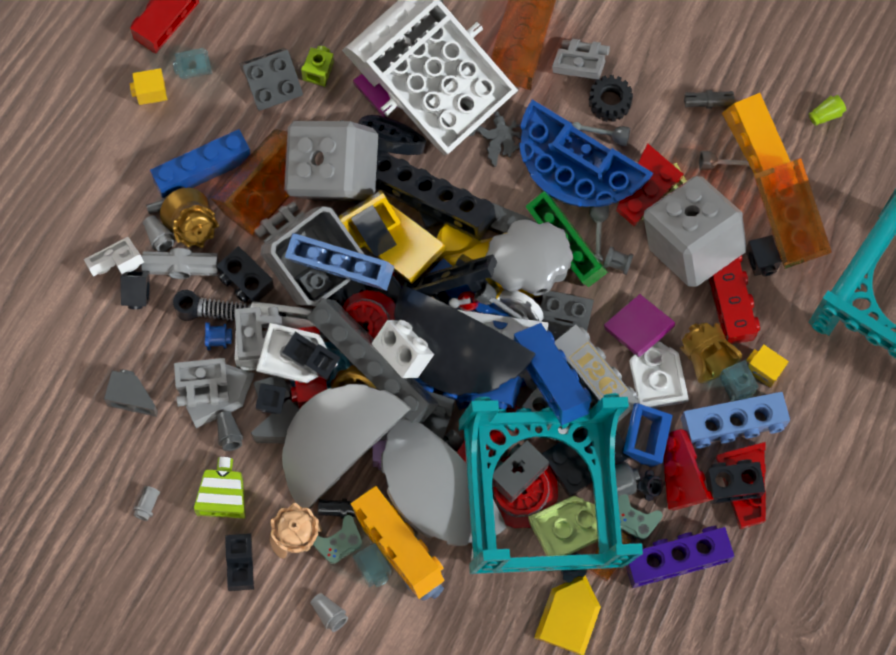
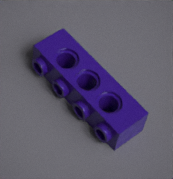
(715, 539)

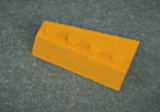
(755, 133)
(397, 542)

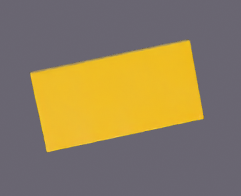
(414, 249)

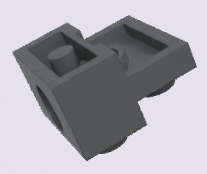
(565, 307)

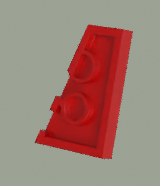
(664, 178)
(682, 476)
(749, 511)

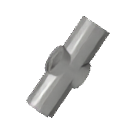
(180, 263)

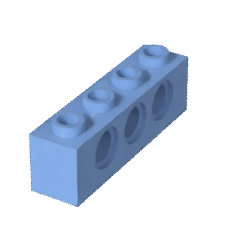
(339, 261)
(770, 405)

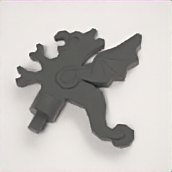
(501, 133)

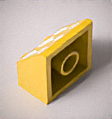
(382, 207)

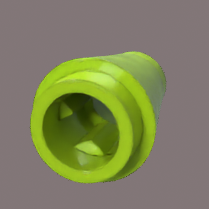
(828, 110)

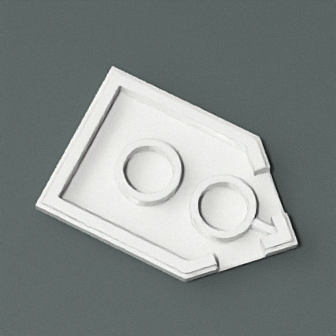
(275, 364)
(659, 377)

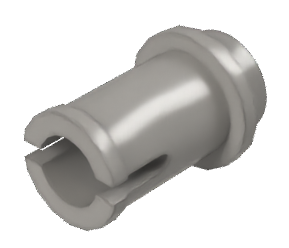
(146, 503)

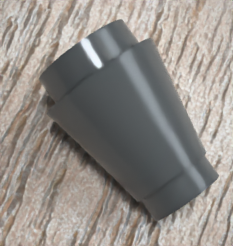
(228, 432)

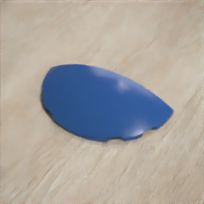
(573, 164)

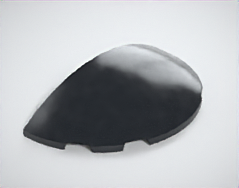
(466, 352)

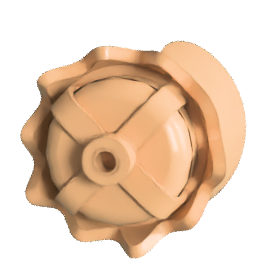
(293, 530)

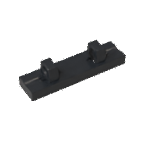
(468, 273)

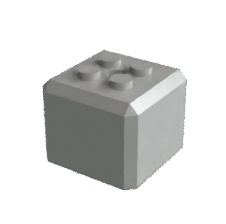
(347, 166)
(316, 224)
(698, 244)

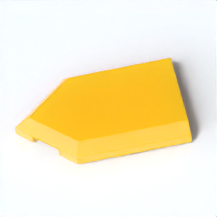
(569, 616)

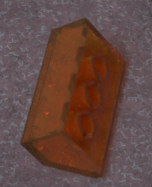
(523, 39)
(256, 185)
(792, 213)

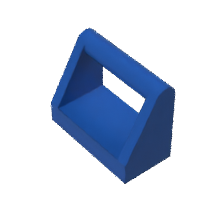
(657, 437)

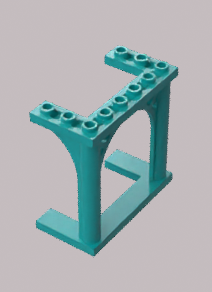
(838, 302)
(601, 425)

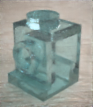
(183, 59)

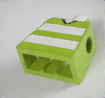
(221, 492)

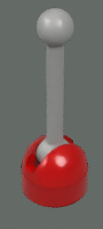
(464, 301)

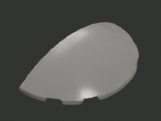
(333, 434)
(429, 483)

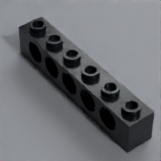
(431, 202)

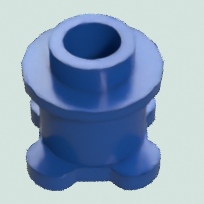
(217, 336)

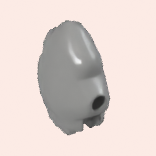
(530, 257)

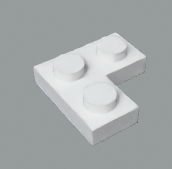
(121, 254)

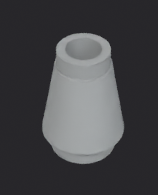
(159, 236)
(330, 613)

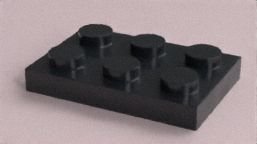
(571, 468)

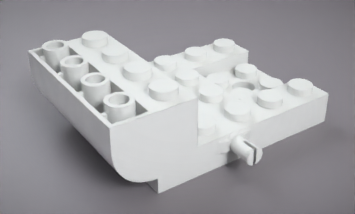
(428, 68)

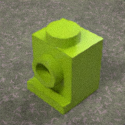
(318, 72)

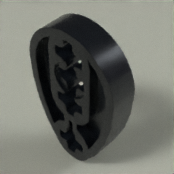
(395, 136)

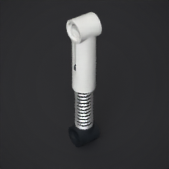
(291, 316)

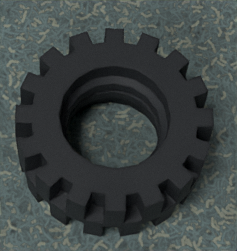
(610, 85)

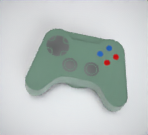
(635, 522)
(341, 543)

